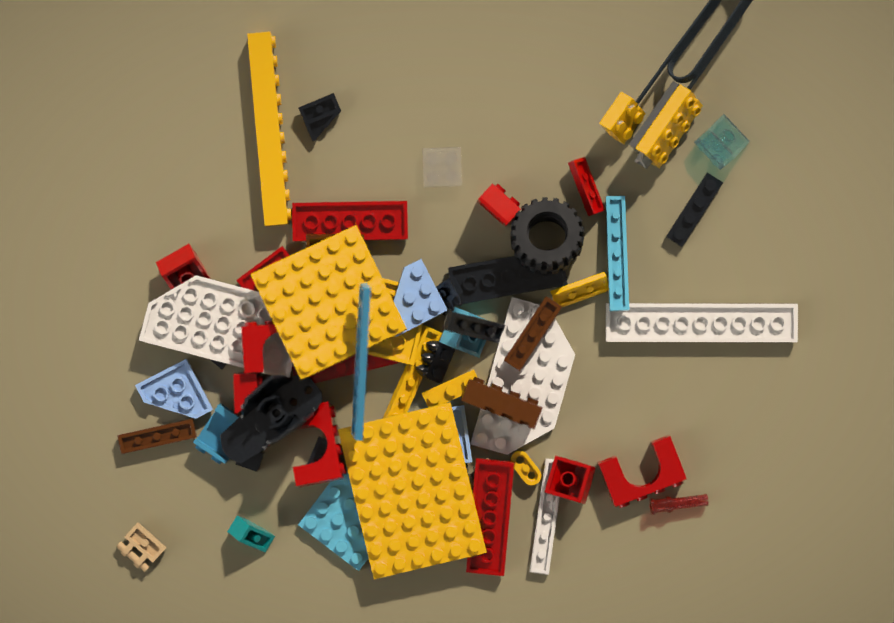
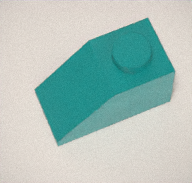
(250, 534)

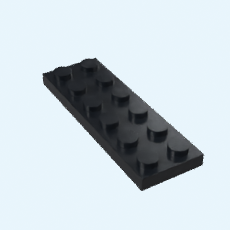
(502, 278)

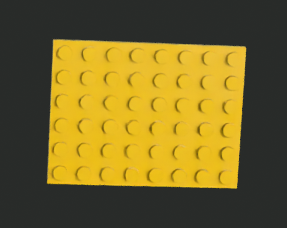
(412, 491)

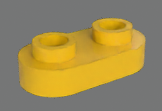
(526, 467)

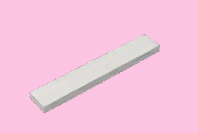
(544, 526)

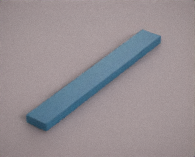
(361, 361)

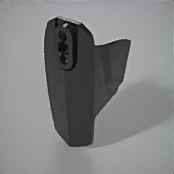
(270, 416)

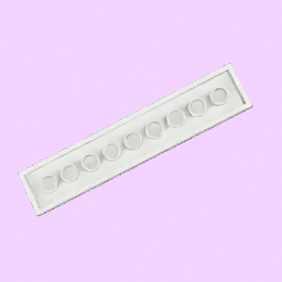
(703, 323)

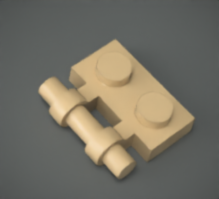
(145, 543)

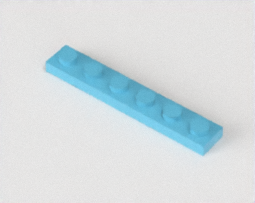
(617, 253)

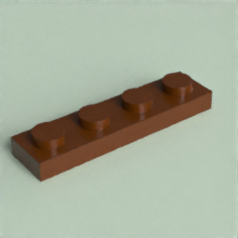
(532, 333)
(157, 436)

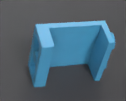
(209, 438)

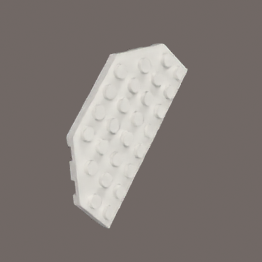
(207, 320)
(540, 378)

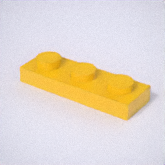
(580, 290)
(448, 390)

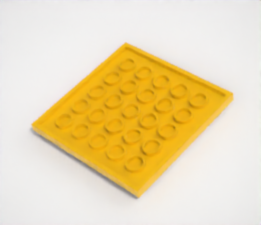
(317, 298)

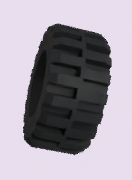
(552, 212)

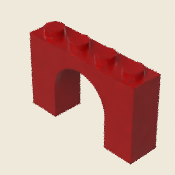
(253, 341)
(329, 466)
(669, 473)

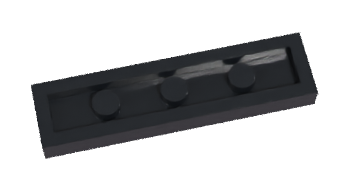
(694, 209)
(473, 326)

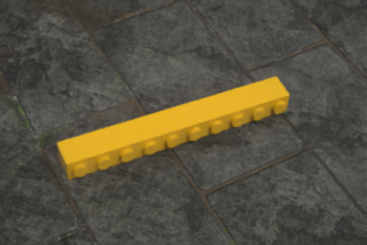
(268, 129)

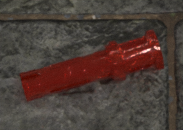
(669, 504)

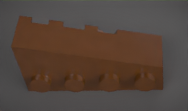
(502, 403)

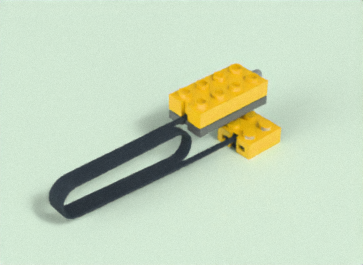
(678, 104)

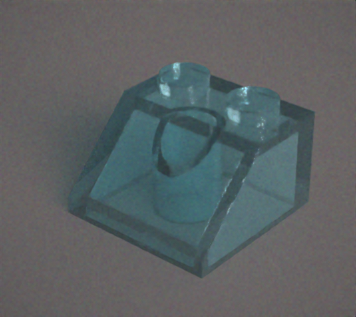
(722, 142)

